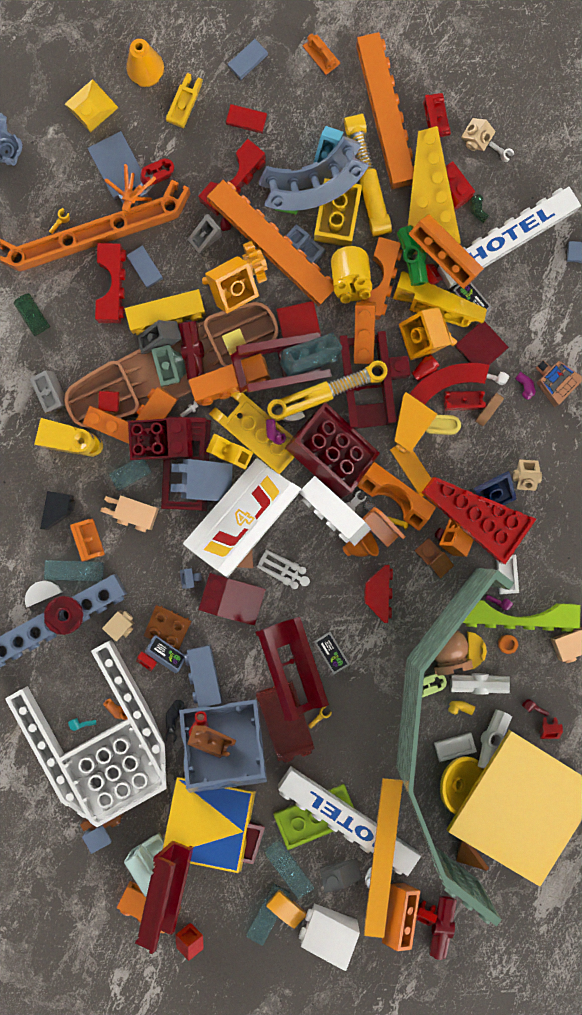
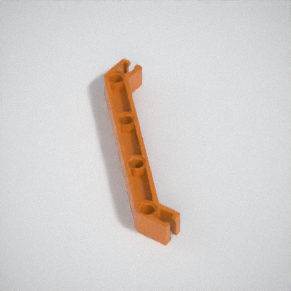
(96, 231)

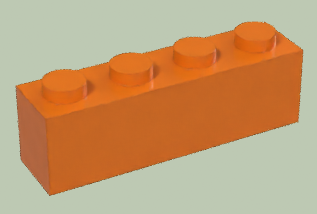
(446, 251)
(223, 381)

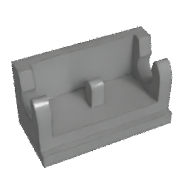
(48, 391)

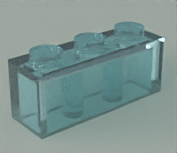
(310, 355)

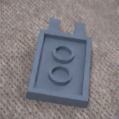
(110, 159)
(203, 479)

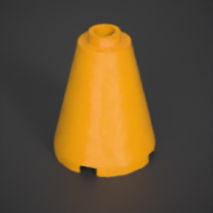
(144, 64)

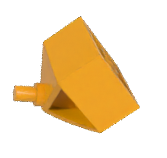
(231, 284)
(425, 333)

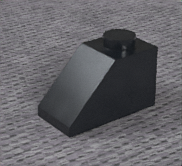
(56, 508)

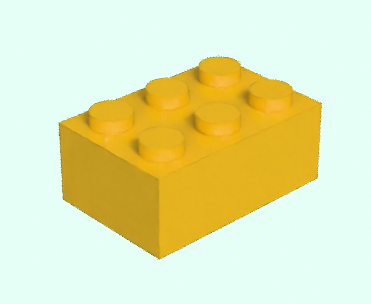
(338, 218)

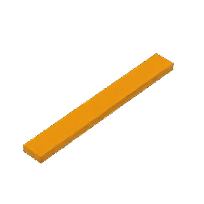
(383, 858)

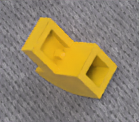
(229, 451)

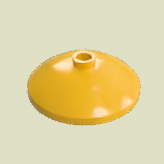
(458, 781)

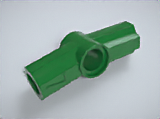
(416, 267)

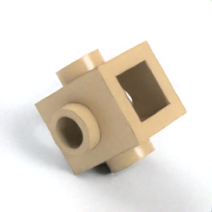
(478, 134)
(527, 475)

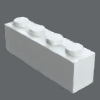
(334, 510)

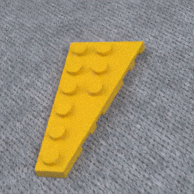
(431, 185)

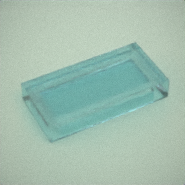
(130, 473)

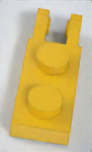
(183, 102)

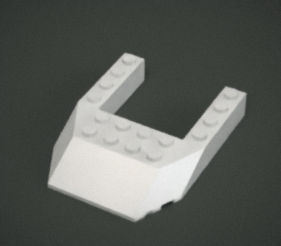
(111, 768)

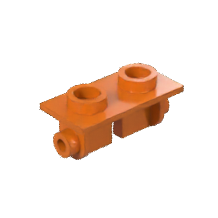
(321, 54)

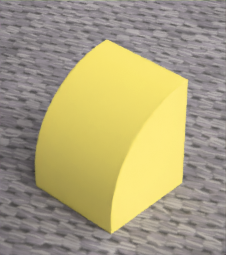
(232, 340)

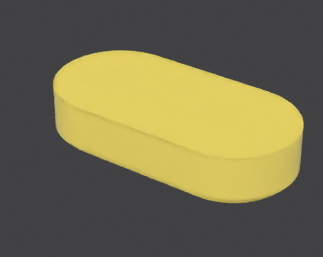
(444, 425)

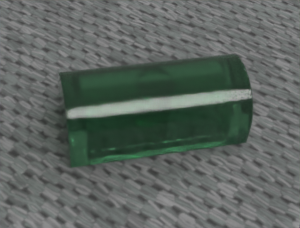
(31, 314)

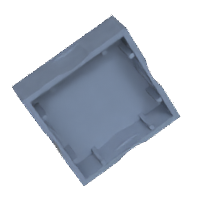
(246, 760)

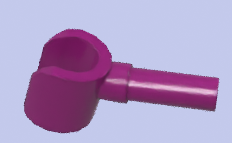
(506, 604)

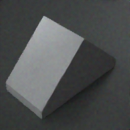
(205, 234)

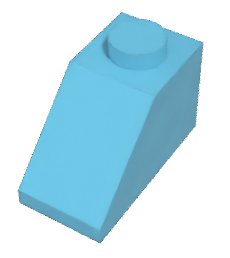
(329, 139)

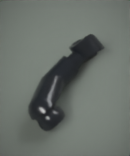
(171, 716)

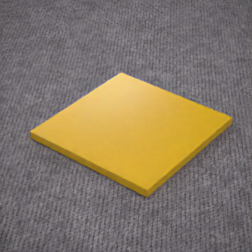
(521, 809)

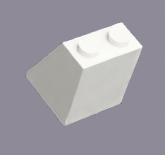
(330, 935)

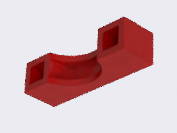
(250, 160)
(109, 307)

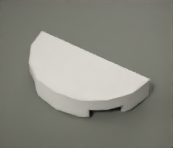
(41, 591)

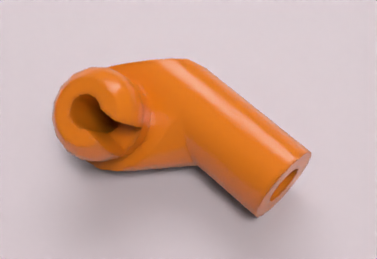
(115, 710)

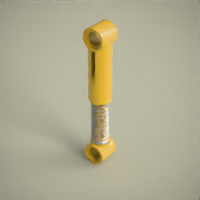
(378, 218)
(324, 391)

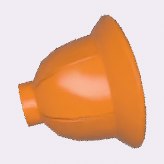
(363, 548)

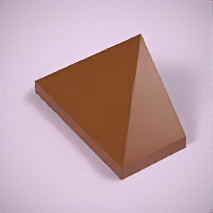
(468, 855)

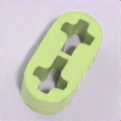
(433, 688)

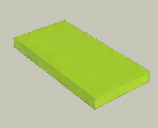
(300, 826)

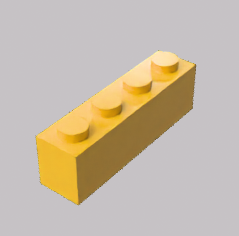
(172, 308)

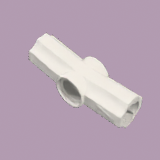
(480, 683)
(498, 728)

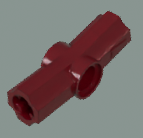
(191, 349)
(443, 928)

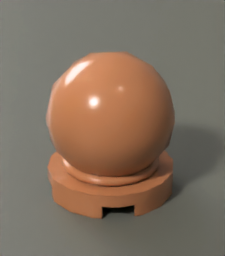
(453, 656)

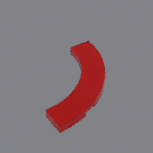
(447, 377)

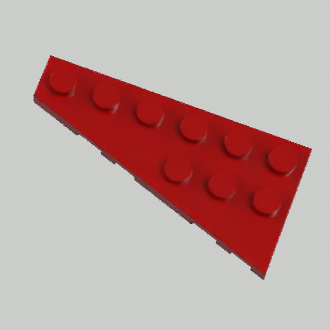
(484, 520)

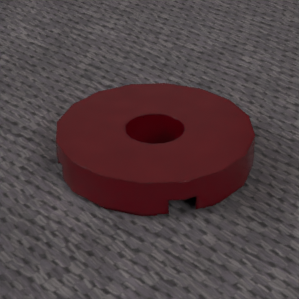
(52, 618)

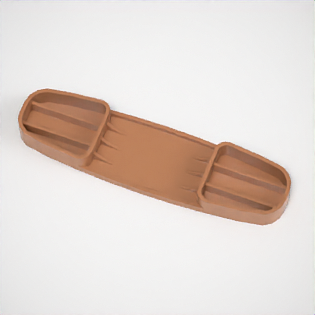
(137, 374)

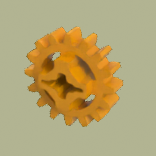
(256, 261)

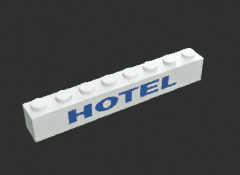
(519, 230)
(342, 817)

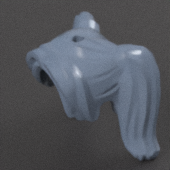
(8, 143)

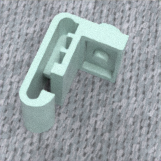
(141, 861)

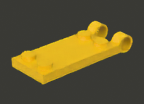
(252, 432)

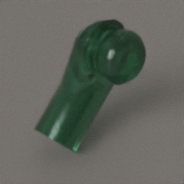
(476, 208)

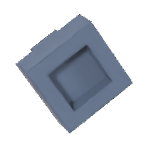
(188, 578)

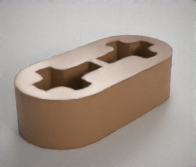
(490, 408)

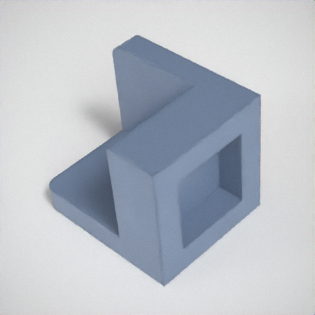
(96, 839)

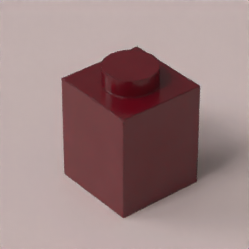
(399, 367)

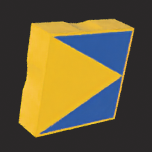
(211, 823)

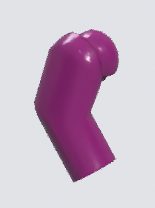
(528, 384)
(273, 434)

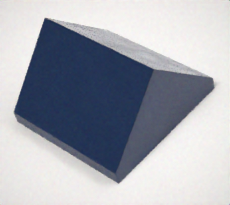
(497, 489)

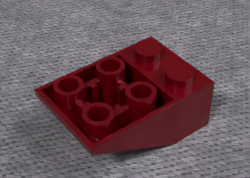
(160, 439)

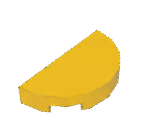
(476, 649)

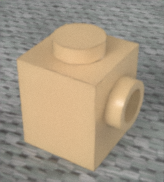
(119, 625)

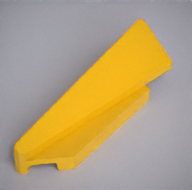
(427, 296)

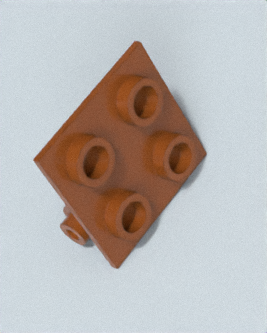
(167, 626)

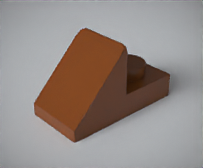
(434, 558)

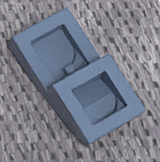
(303, 241)

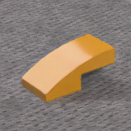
(286, 909)

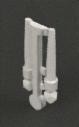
(304, 581)

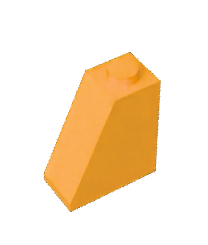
(412, 423)

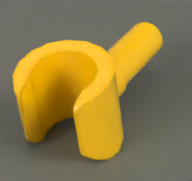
(60, 220)
(319, 717)

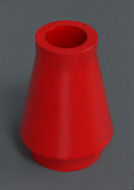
(425, 367)

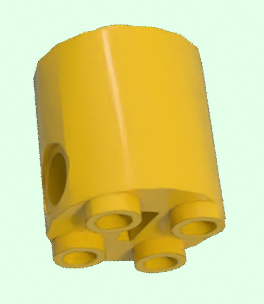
(351, 274)

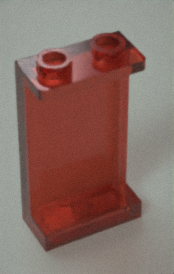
(288, 737)

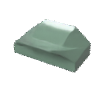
(169, 365)

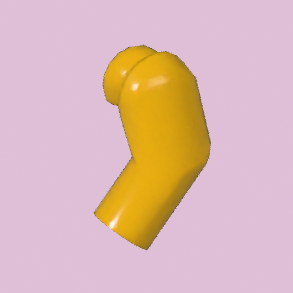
(462, 706)

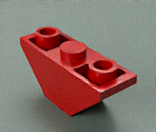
(378, 593)

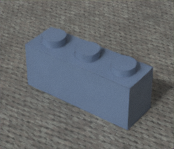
(203, 676)

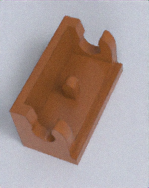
(210, 741)

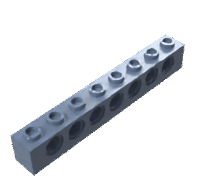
(8, 640)

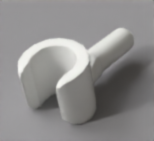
(510, 152)
(501, 379)

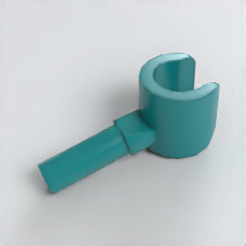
(75, 725)

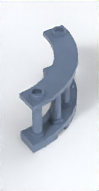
(339, 159)

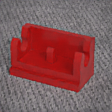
(436, 113)
(464, 400)

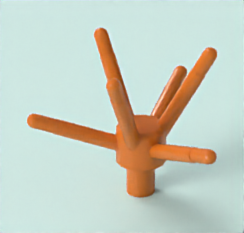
(128, 195)

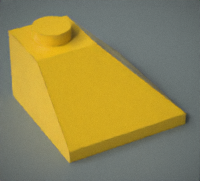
(91, 105)

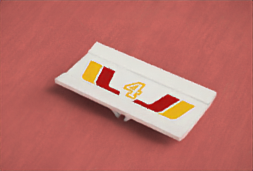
(241, 517)

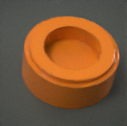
(507, 644)

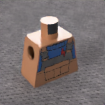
(557, 381)

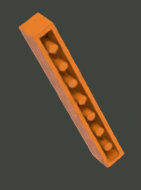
(385, 109)
(271, 242)

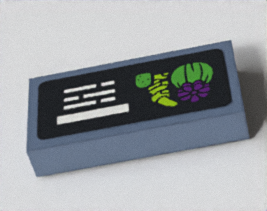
(165, 654)

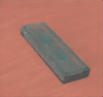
(73, 570)
(289, 869)
(265, 918)

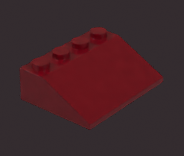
(332, 451)

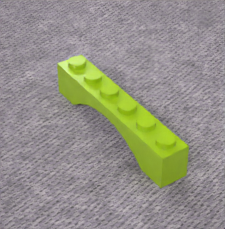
(559, 615)

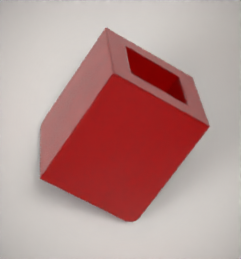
(189, 941)

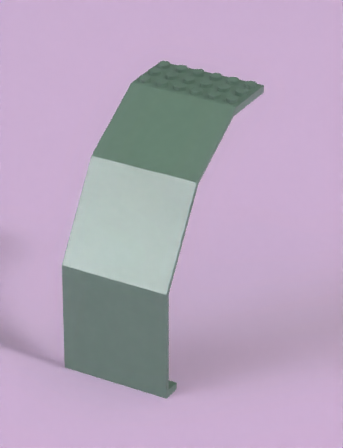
(453, 876)

